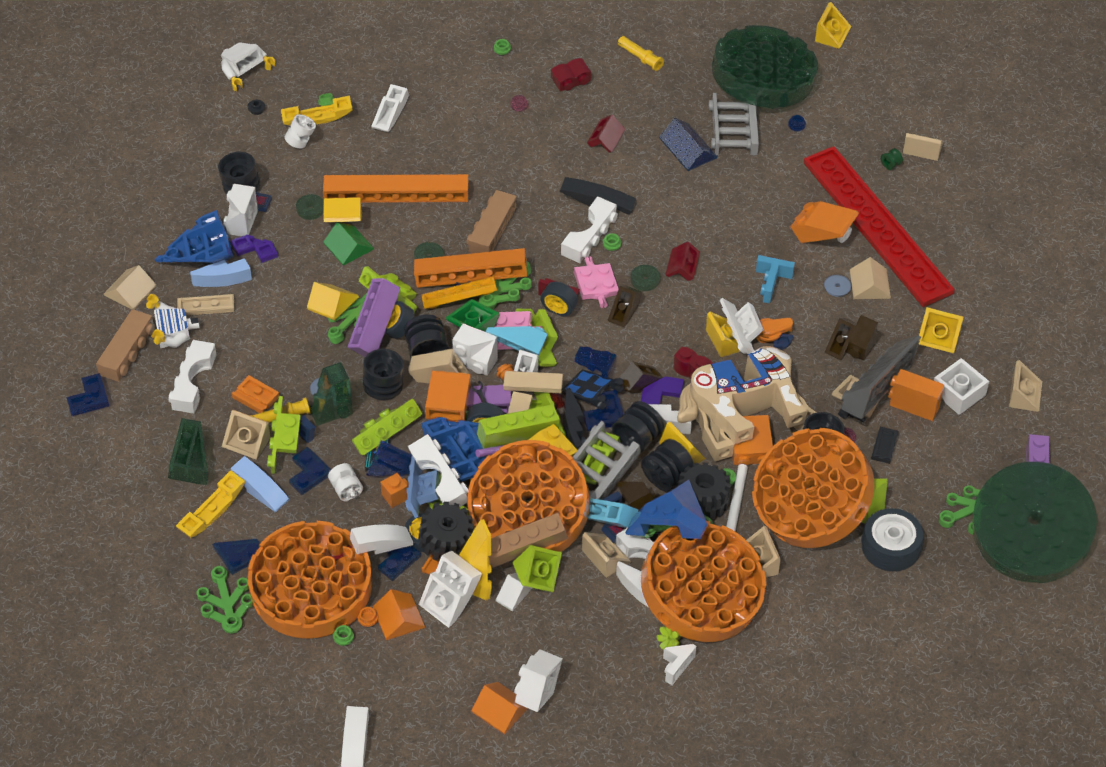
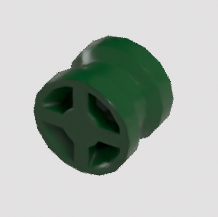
(891, 159)

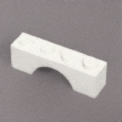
(579, 244)
(199, 357)
(428, 457)
(633, 545)

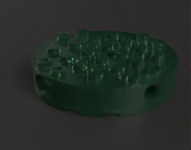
(764, 66)
(1038, 494)

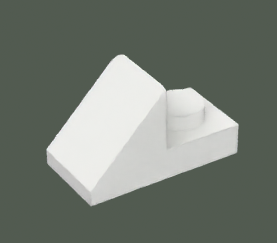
(679, 659)

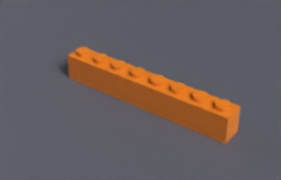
(397, 188)

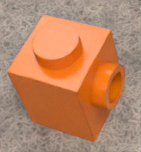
(394, 490)

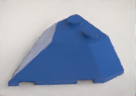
(203, 243)
(458, 442)
(674, 509)

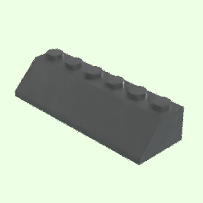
(877, 380)

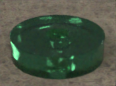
(313, 201)
(426, 248)
(641, 283)

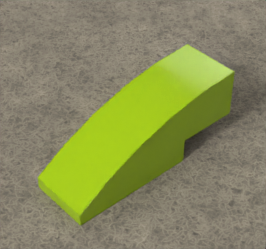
(596, 465)

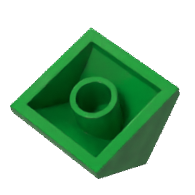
(347, 243)
(474, 315)

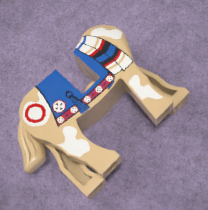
(721, 399)

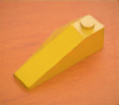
(476, 554)

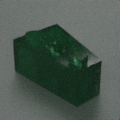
(332, 396)
(188, 454)

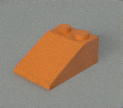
(822, 222)

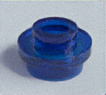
(796, 123)

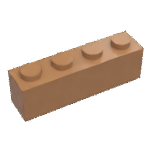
(492, 222)
(125, 345)
(515, 542)

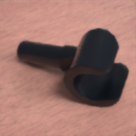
(479, 392)
(844, 415)

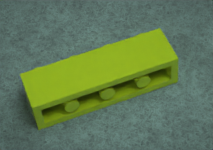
(515, 426)

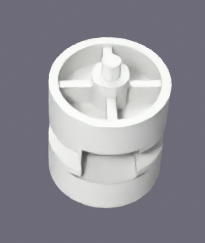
(300, 131)
(345, 482)

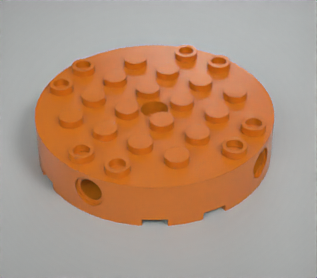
(524, 472)
(813, 488)
(703, 585)
(302, 587)

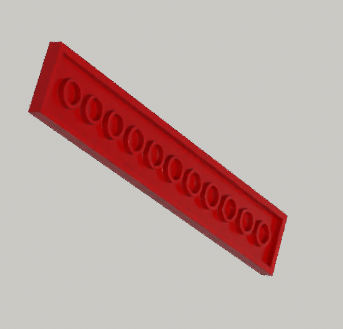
(879, 227)

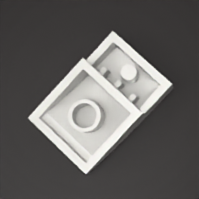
(449, 588)

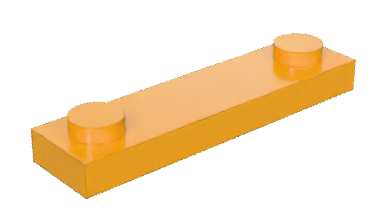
(459, 292)

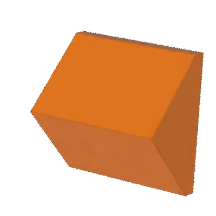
(398, 614)
(498, 707)

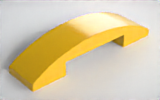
(322, 114)
(213, 507)

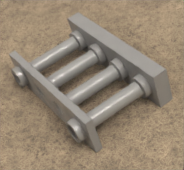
(749, 118)
(617, 468)

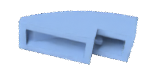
(221, 274)
(260, 484)

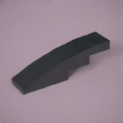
(587, 192)
(572, 419)

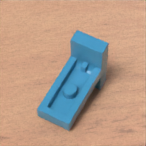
(772, 268)

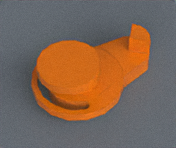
(774, 328)

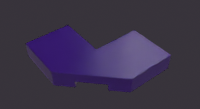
(264, 248)
(665, 386)

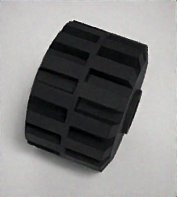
(709, 486)
(445, 529)

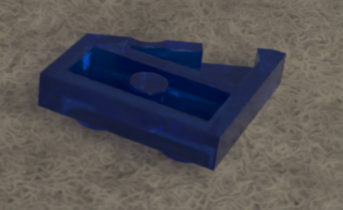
(595, 359)
(389, 461)
(236, 554)

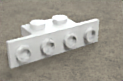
(744, 324)

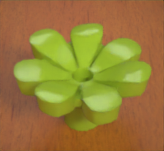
(668, 638)

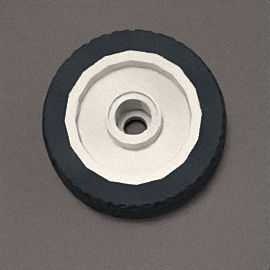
(892, 539)

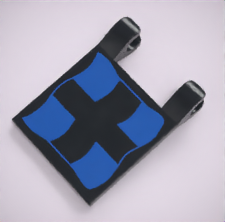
(590, 386)

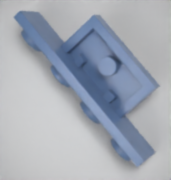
(421, 487)

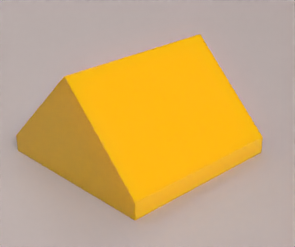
(832, 27)
(342, 209)
(330, 300)
(940, 330)
(721, 335)
(672, 432)

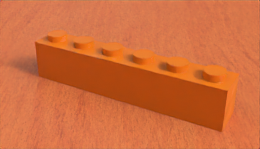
(470, 267)

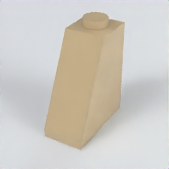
(423, 365)

